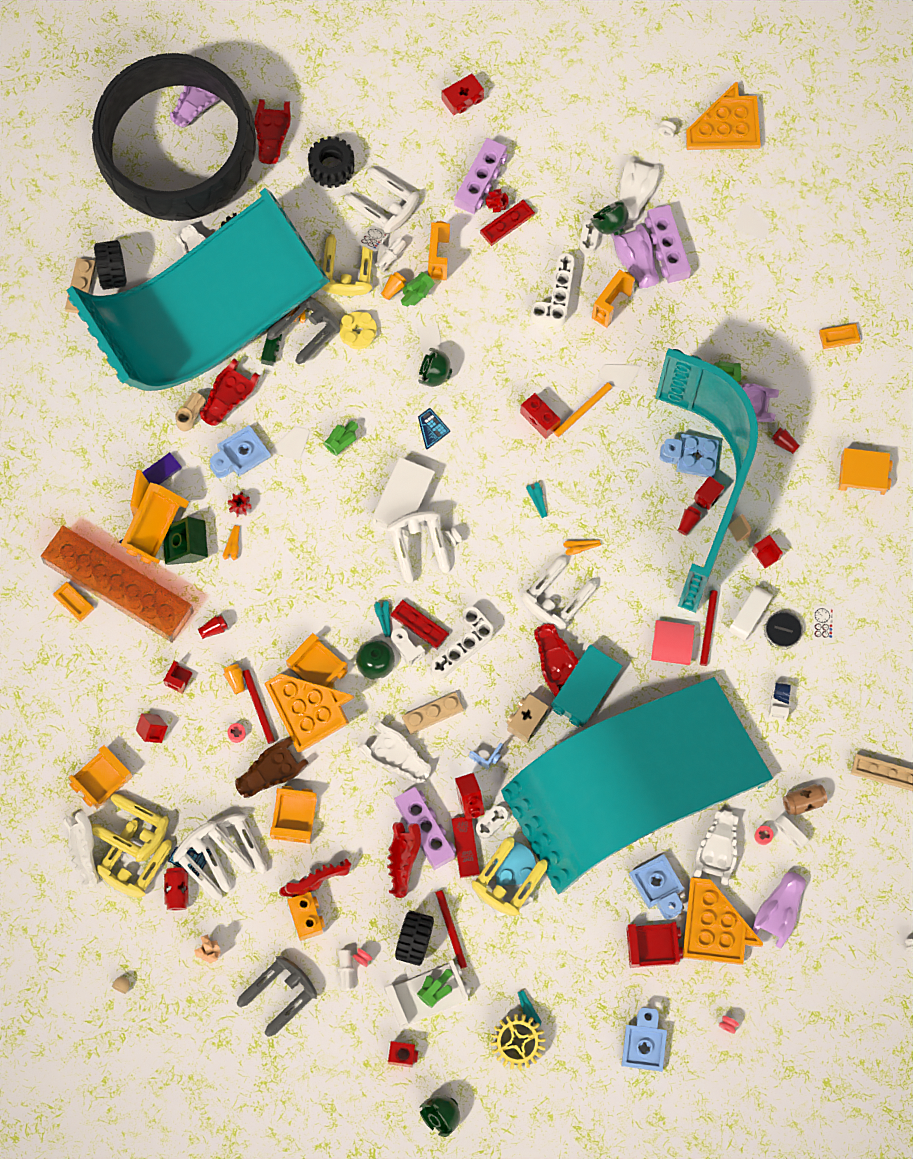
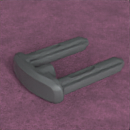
(320, 312)
(297, 976)

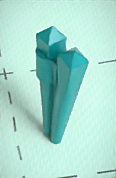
(537, 497)
(384, 617)
(528, 1009)

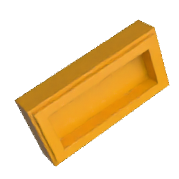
(839, 336)
(73, 601)

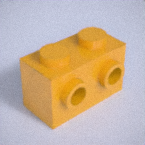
(304, 916)

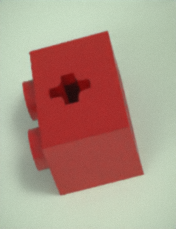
(463, 94)
(540, 415)
(469, 796)

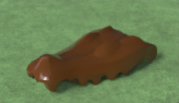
(272, 768)

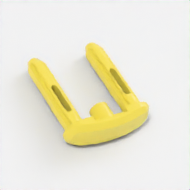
(345, 286)
(151, 839)
(120, 881)
(495, 898)

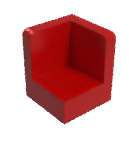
(767, 551)
(177, 677)
(151, 728)

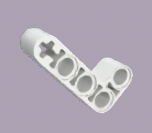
(559, 290)
(459, 646)

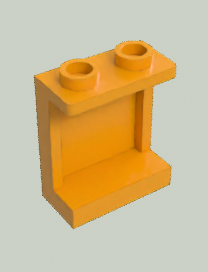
(437, 265)
(602, 306)
(865, 470)
(316, 663)
(100, 778)
(293, 815)

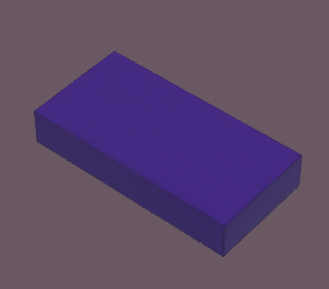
(162, 469)

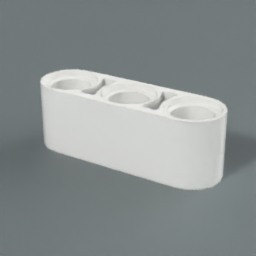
(750, 613)

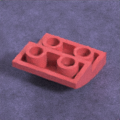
(672, 642)

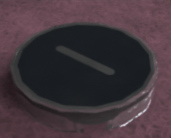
(783, 630)

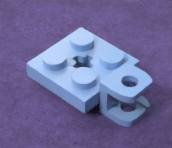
(682, 451)
(229, 455)
(662, 895)
(645, 1032)

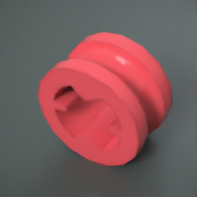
(241, 729)
(761, 829)
(362, 957)
(728, 1024)

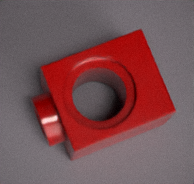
(708, 493)
(393, 1058)

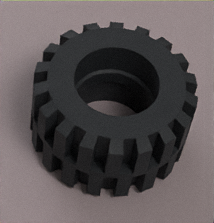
(331, 175)
(110, 264)
(414, 938)

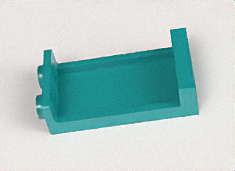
(586, 686)

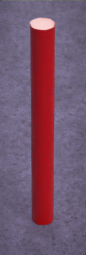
(708, 628)
(258, 706)
(451, 929)

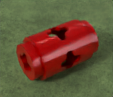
(175, 898)

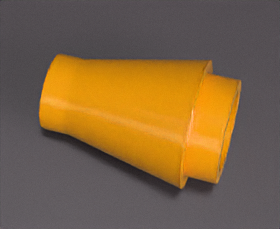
(393, 285)
(235, 678)

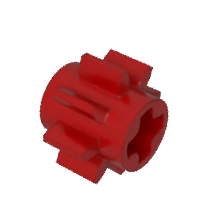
(497, 200)
(243, 507)

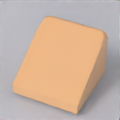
(740, 528)

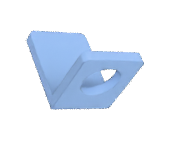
(493, 759)

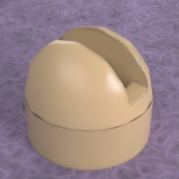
(121, 984)

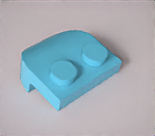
(515, 866)

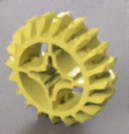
(501, 1048)

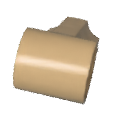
(190, 410)

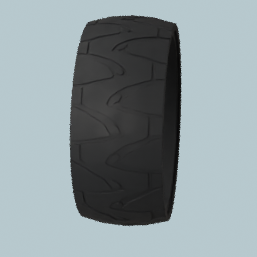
(162, 72)

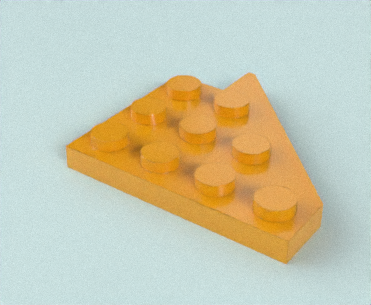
(727, 124)
(307, 709)
(714, 926)

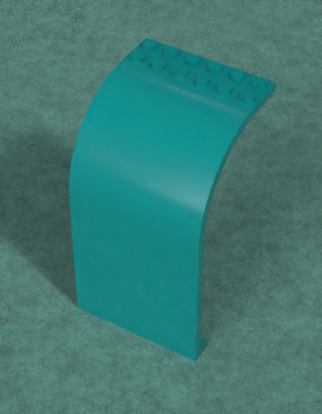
(205, 301)
(719, 399)
(632, 779)

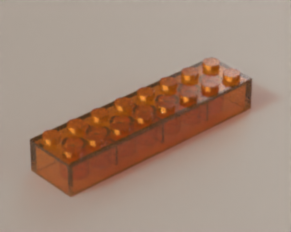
(117, 584)

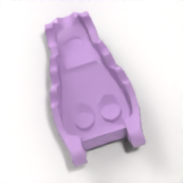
(190, 104)
(636, 254)
(760, 399)
(780, 910)

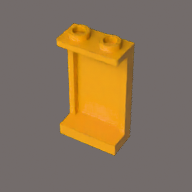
(152, 522)

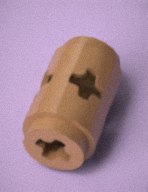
(798, 804)

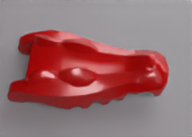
(271, 131)
(227, 392)
(555, 657)
(402, 857)
(314, 881)

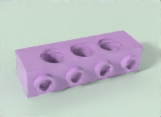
(490, 151)
(663, 217)
(415, 798)

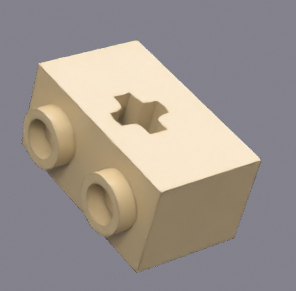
(525, 728)

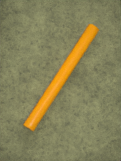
(583, 409)

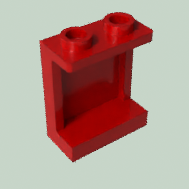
(654, 945)

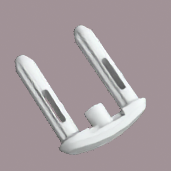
(401, 213)
(412, 521)
(543, 611)
(194, 840)
(255, 854)

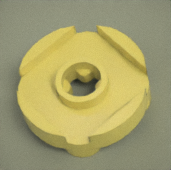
(361, 320)

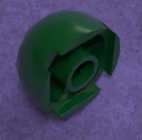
(611, 219)
(435, 368)
(375, 659)
(441, 1113)

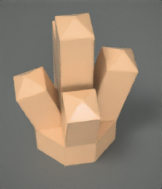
(209, 950)

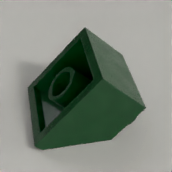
(185, 542)

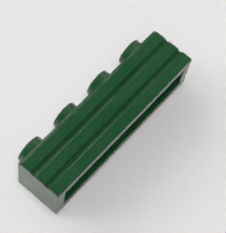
(269, 351)

